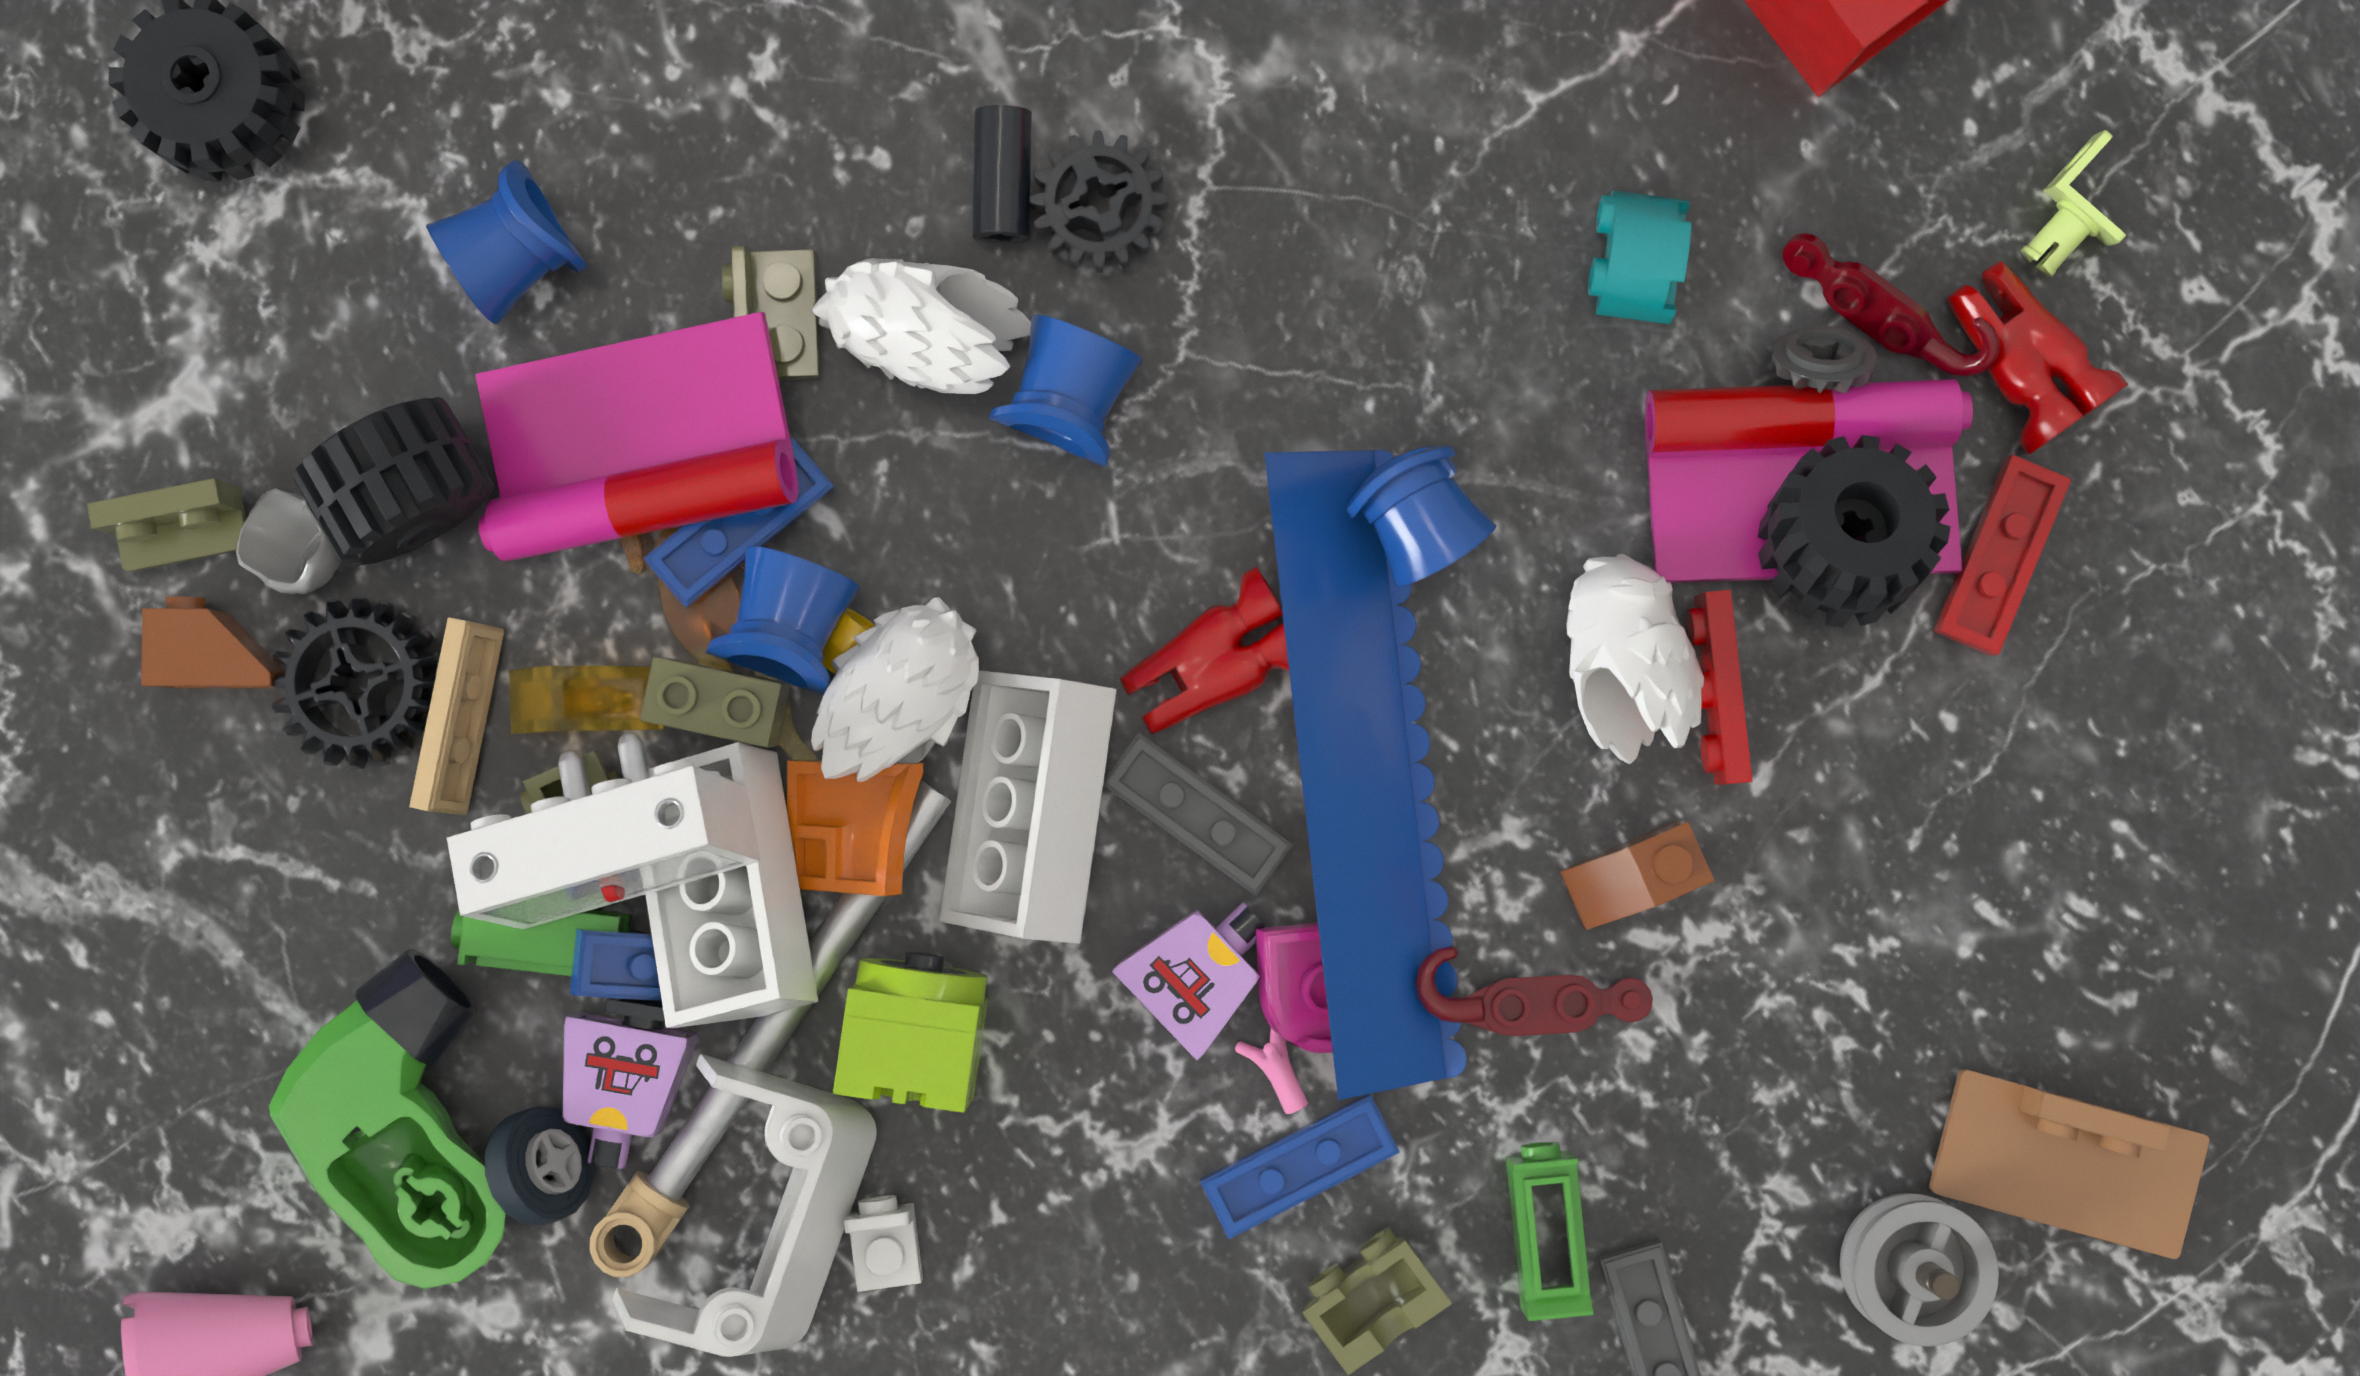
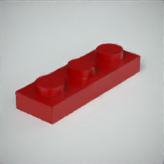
(2002, 555)
(1713, 630)

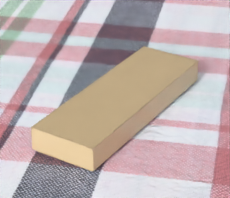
(457, 717)

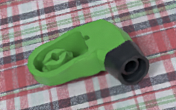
(380, 1138)

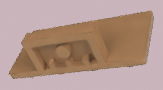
(2069, 1164)

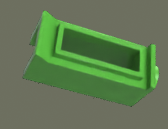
(535, 949)
(1542, 1165)

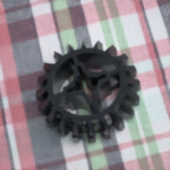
(347, 656)

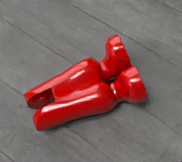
(2031, 352)
(1210, 656)

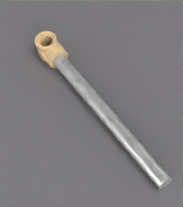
(655, 1201)

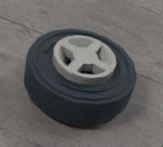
(538, 1166)

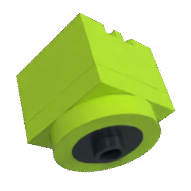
(912, 1032)

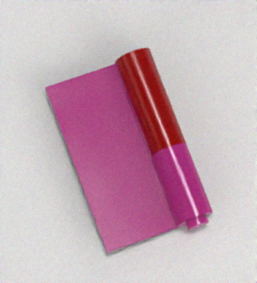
(635, 438)
(1729, 449)

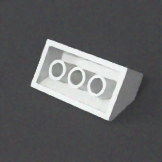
(1028, 806)
(739, 936)

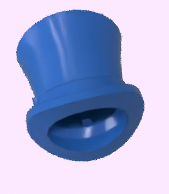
(505, 243)
(1068, 388)
(1420, 513)
(785, 618)

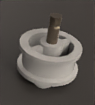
(1919, 1269)

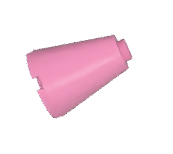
(212, 1334)

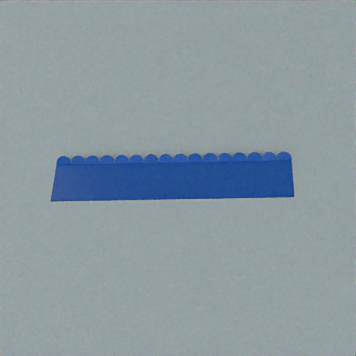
(1362, 776)

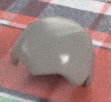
(286, 544)

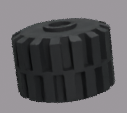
(243, 96)
(393, 481)
(1853, 531)

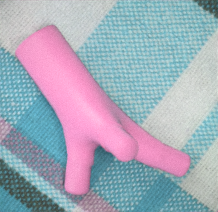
(1277, 1067)

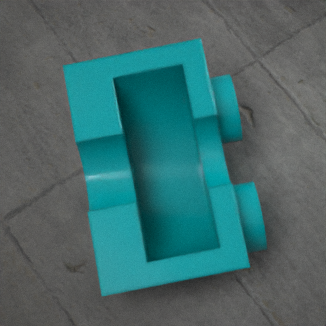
(1642, 257)

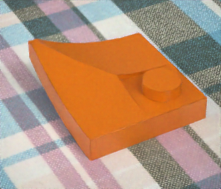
(850, 831)

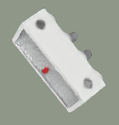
(604, 845)

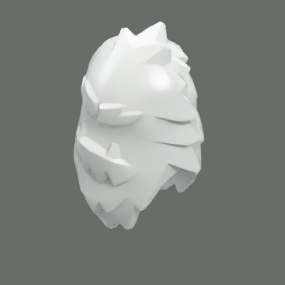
(923, 322)
(1631, 657)
(896, 691)

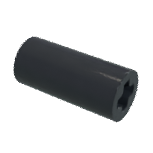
(1002, 174)

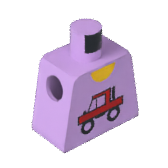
(1194, 975)
(621, 1081)

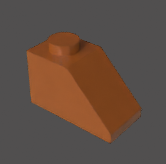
(201, 649)
(1637, 875)

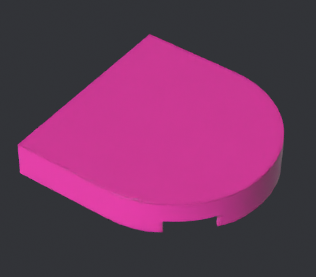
(1294, 985)

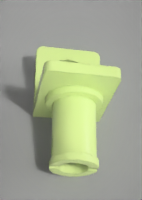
(2075, 216)

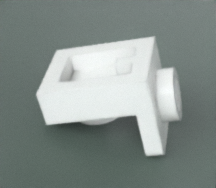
(884, 1243)

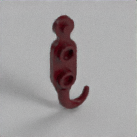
(1885, 310)
(1532, 1003)

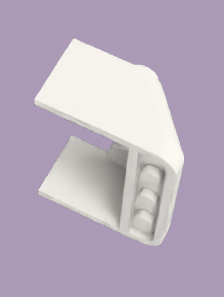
(829, 1148)

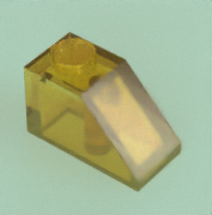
(578, 699)

